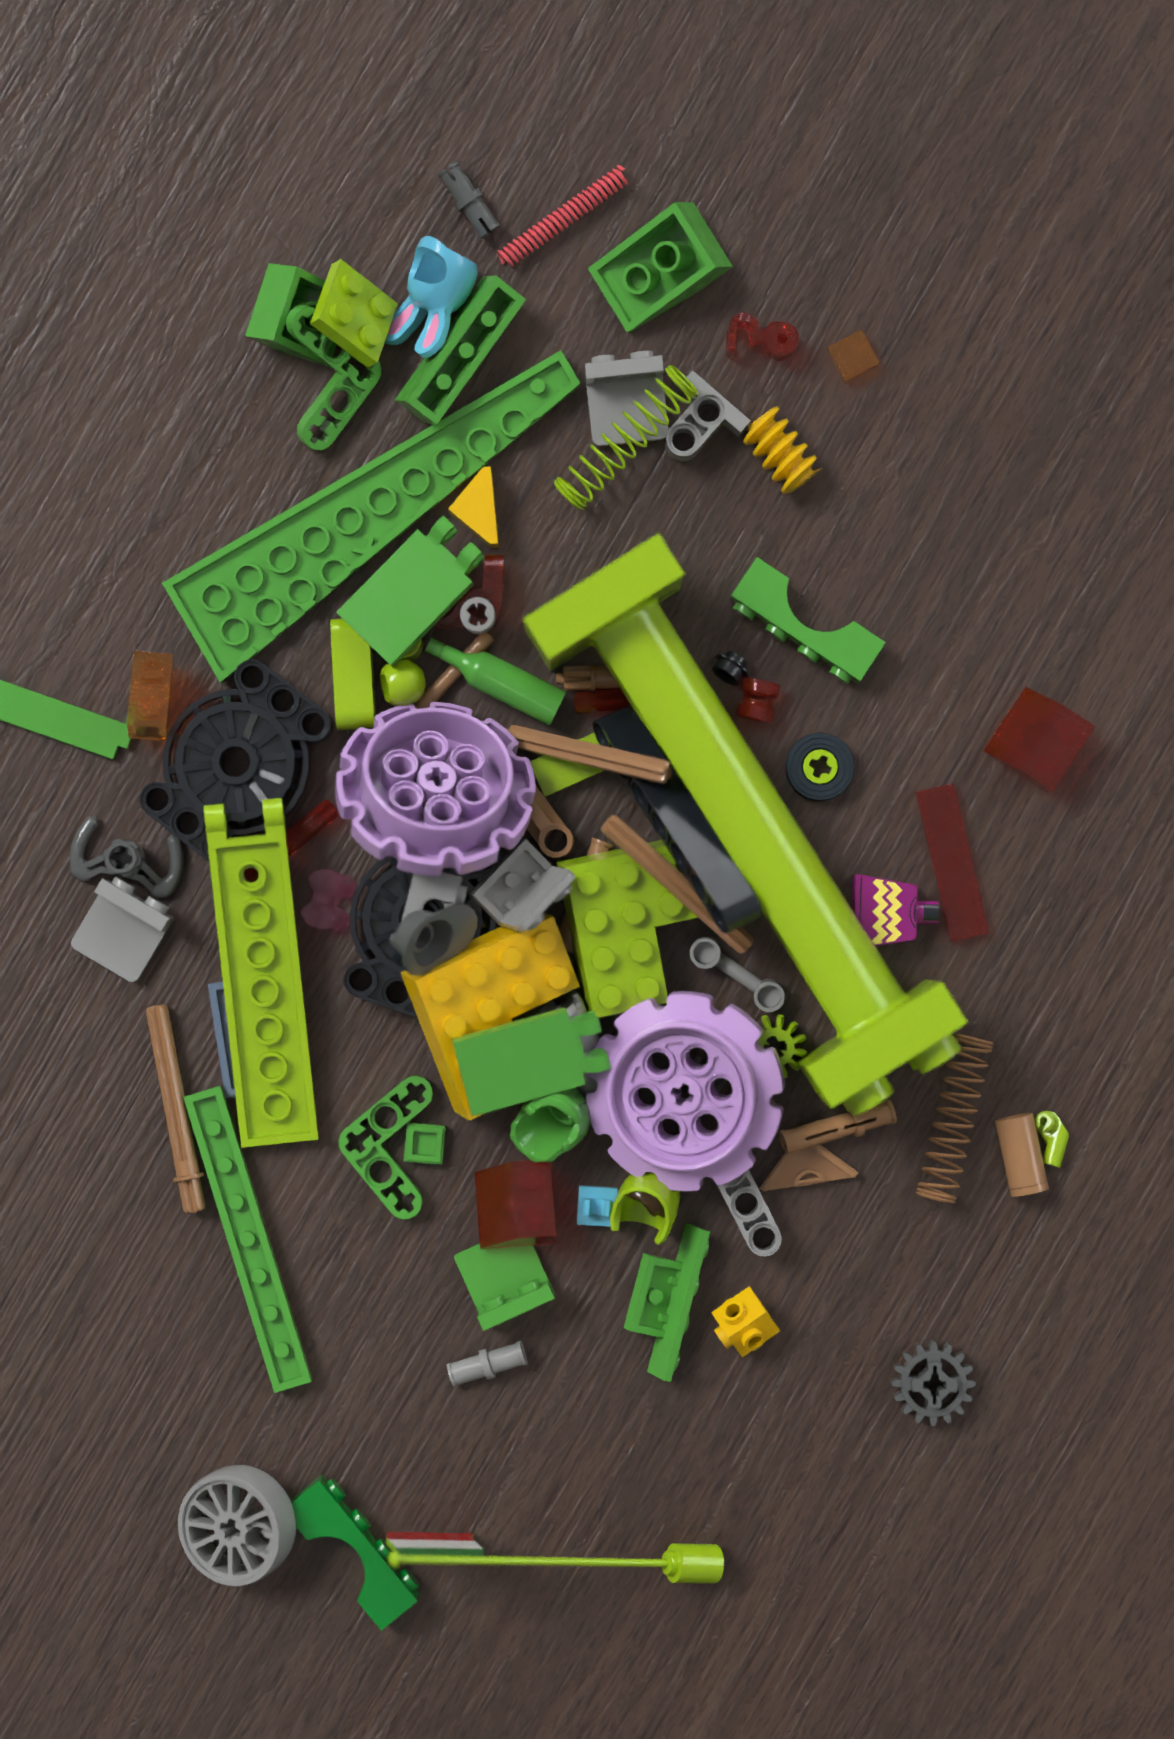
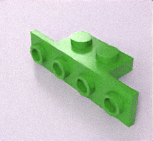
(664, 1299)

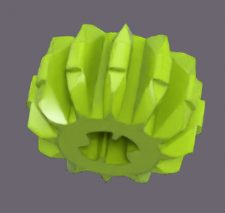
(783, 1035)

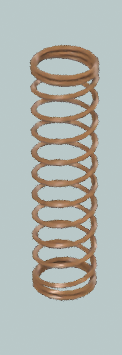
(925, 1189)

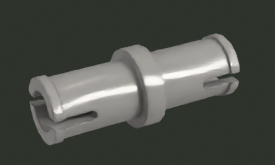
(487, 1364)

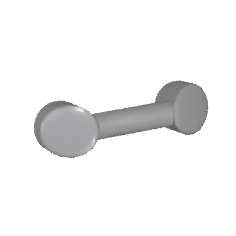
(767, 993)

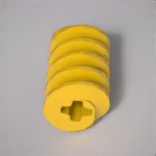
(780, 451)

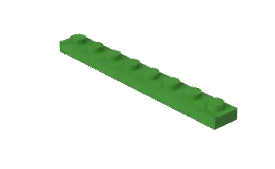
(248, 1239)

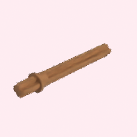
(175, 1109)

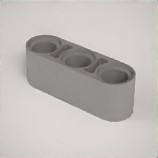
(753, 1220)

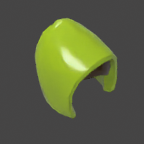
(646, 1202)

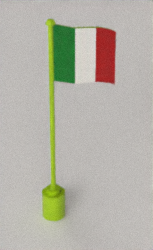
(680, 1562)

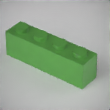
(467, 343)

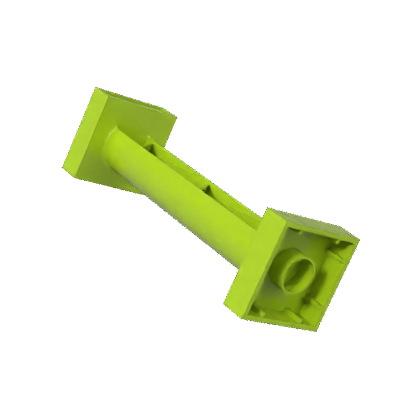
(872, 1014)

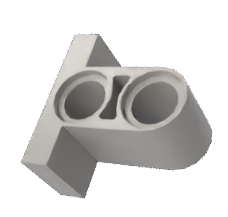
(700, 430)

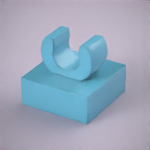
(595, 1205)

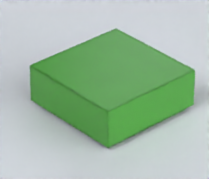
(424, 1143)

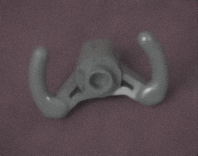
(125, 860)

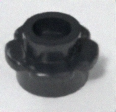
(730, 667)

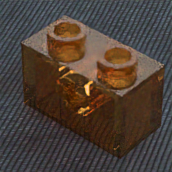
(150, 695)

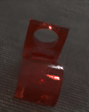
(778, 338)

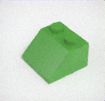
(279, 293)

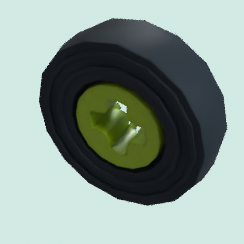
(801, 774)

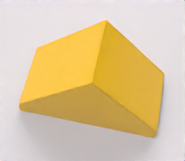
(476, 508)

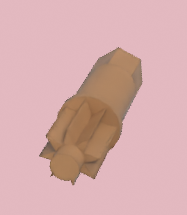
(586, 678)

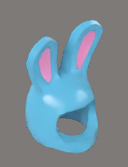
(436, 287)

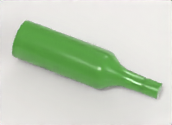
(503, 681)

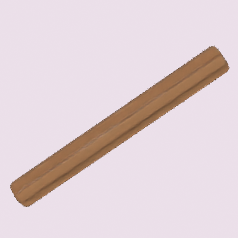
(592, 754)
(669, 878)

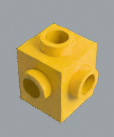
(744, 1322)

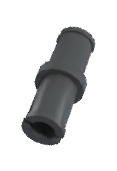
(469, 199)

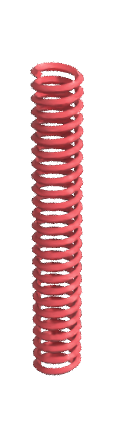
(528, 236)

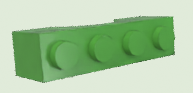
(764, 596)

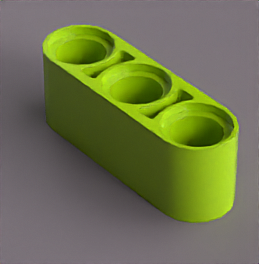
(352, 678)

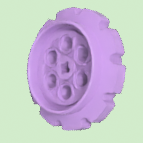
(431, 754)
(744, 1118)

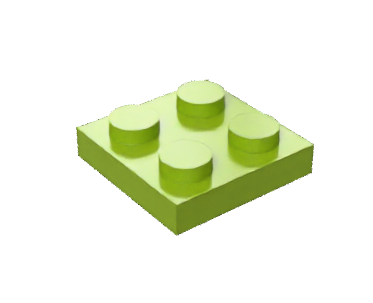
(354, 313)

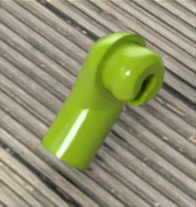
(1054, 1135)

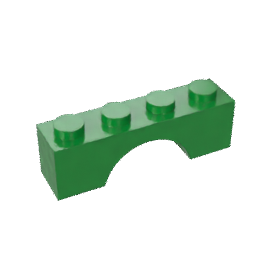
(324, 1513)

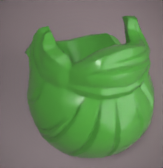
(550, 1125)

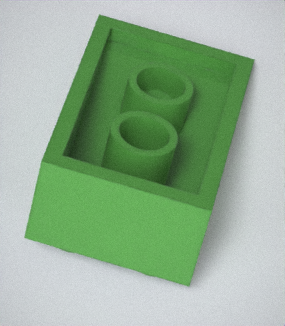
(660, 265)

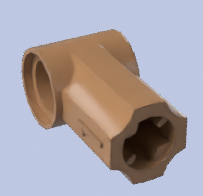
(544, 822)

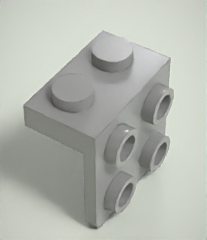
(612, 389)
(521, 888)
(122, 929)

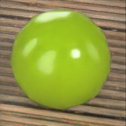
(402, 683)

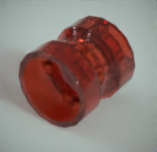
(758, 709)

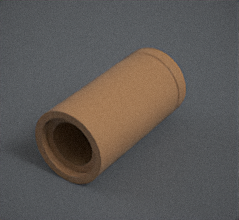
(1021, 1154)

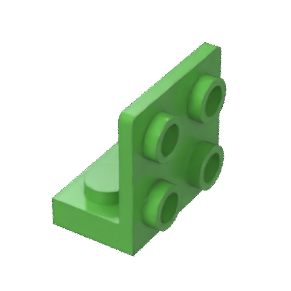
(504, 1282)

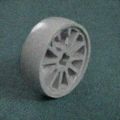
(236, 1525)

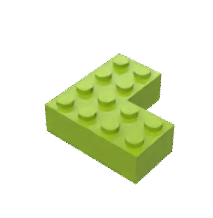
(613, 929)

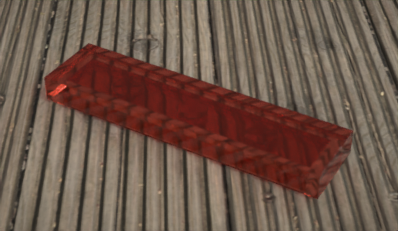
(952, 862)

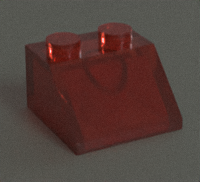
(1039, 739)
(516, 1205)

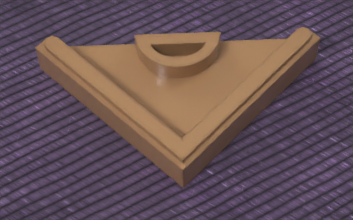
(806, 1168)

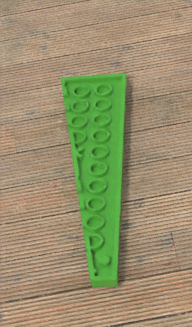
(288, 565)

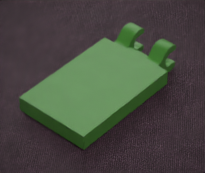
(411, 592)
(527, 1059)

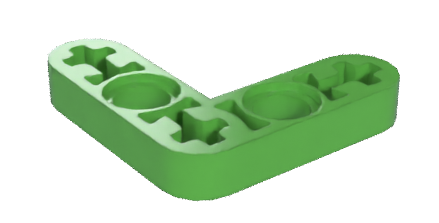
(343, 379)
(375, 1151)

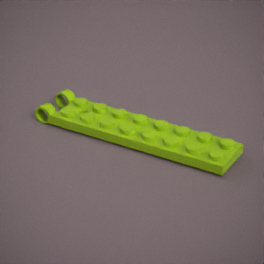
(262, 980)

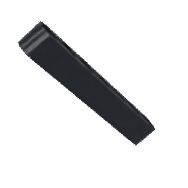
(682, 827)

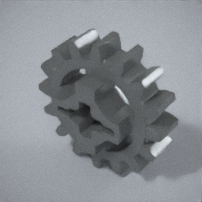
(915, 1382)

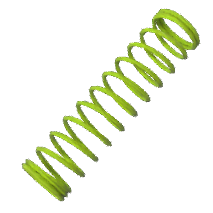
(683, 383)

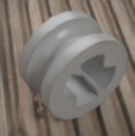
(466, 617)

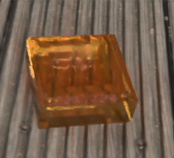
(853, 356)

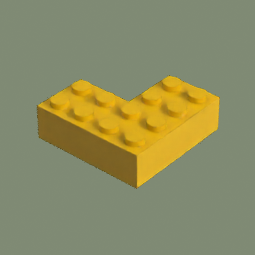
(485, 988)

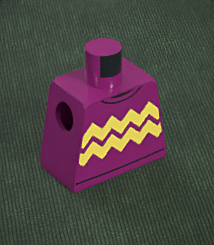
(890, 909)

